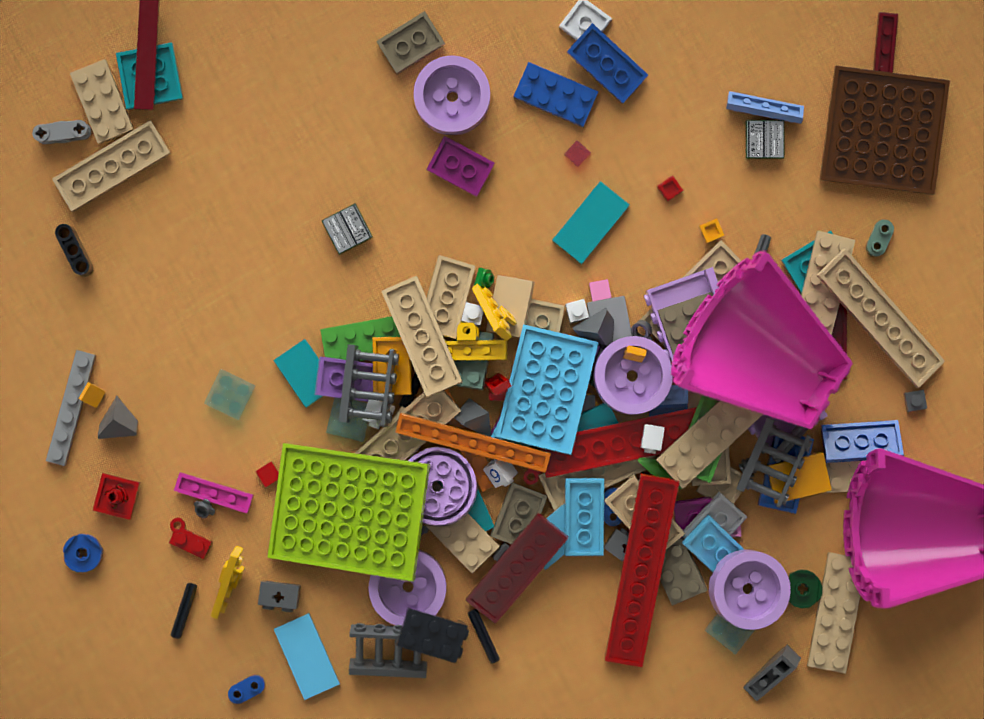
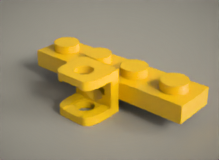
(497, 316)
(470, 348)
(229, 579)

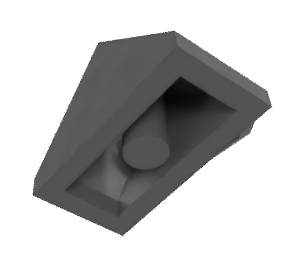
(597, 328)
(474, 418)
(118, 422)

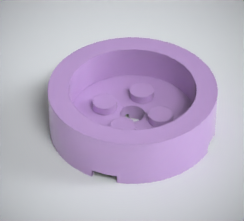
(446, 76)
(635, 396)
(458, 486)
(768, 594)
(427, 595)

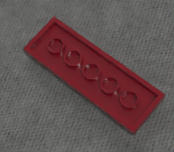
(517, 568)

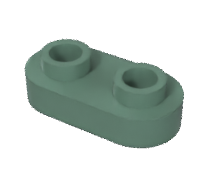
(879, 237)

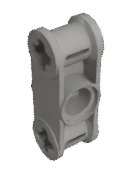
(61, 132)

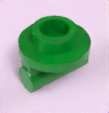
(484, 278)

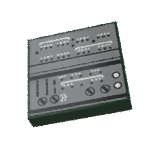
(764, 139)
(347, 229)

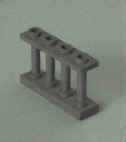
(350, 393)
(762, 447)
(379, 666)

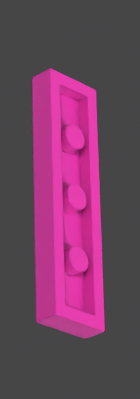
(213, 492)

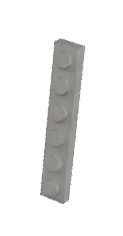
(70, 408)

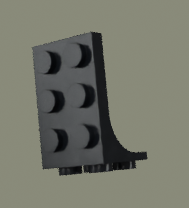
(432, 635)

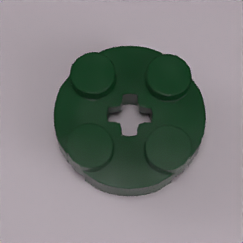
(810, 596)

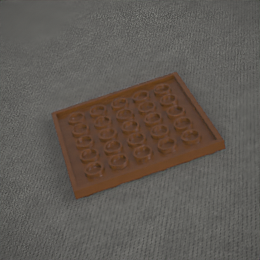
(884, 130)

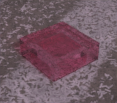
(577, 153)

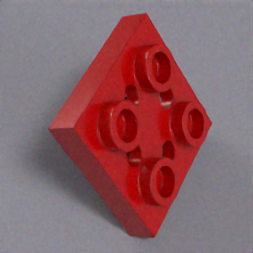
(105, 501)

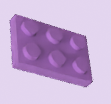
(331, 377)

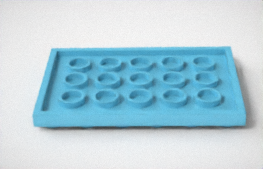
(547, 389)

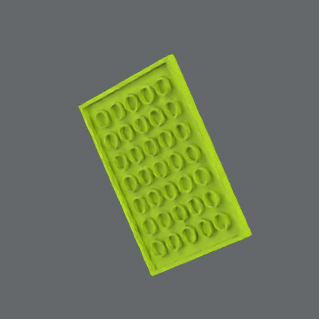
(349, 511)

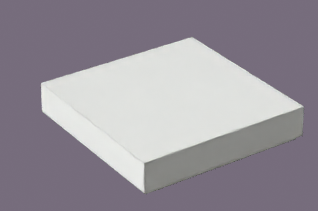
(581, 17)

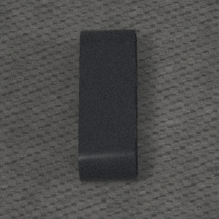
(67, 243)

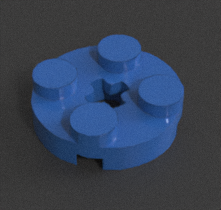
(71, 553)

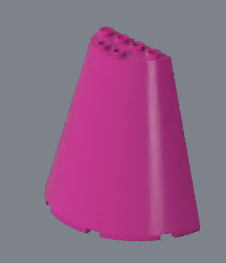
(761, 347)
(911, 529)

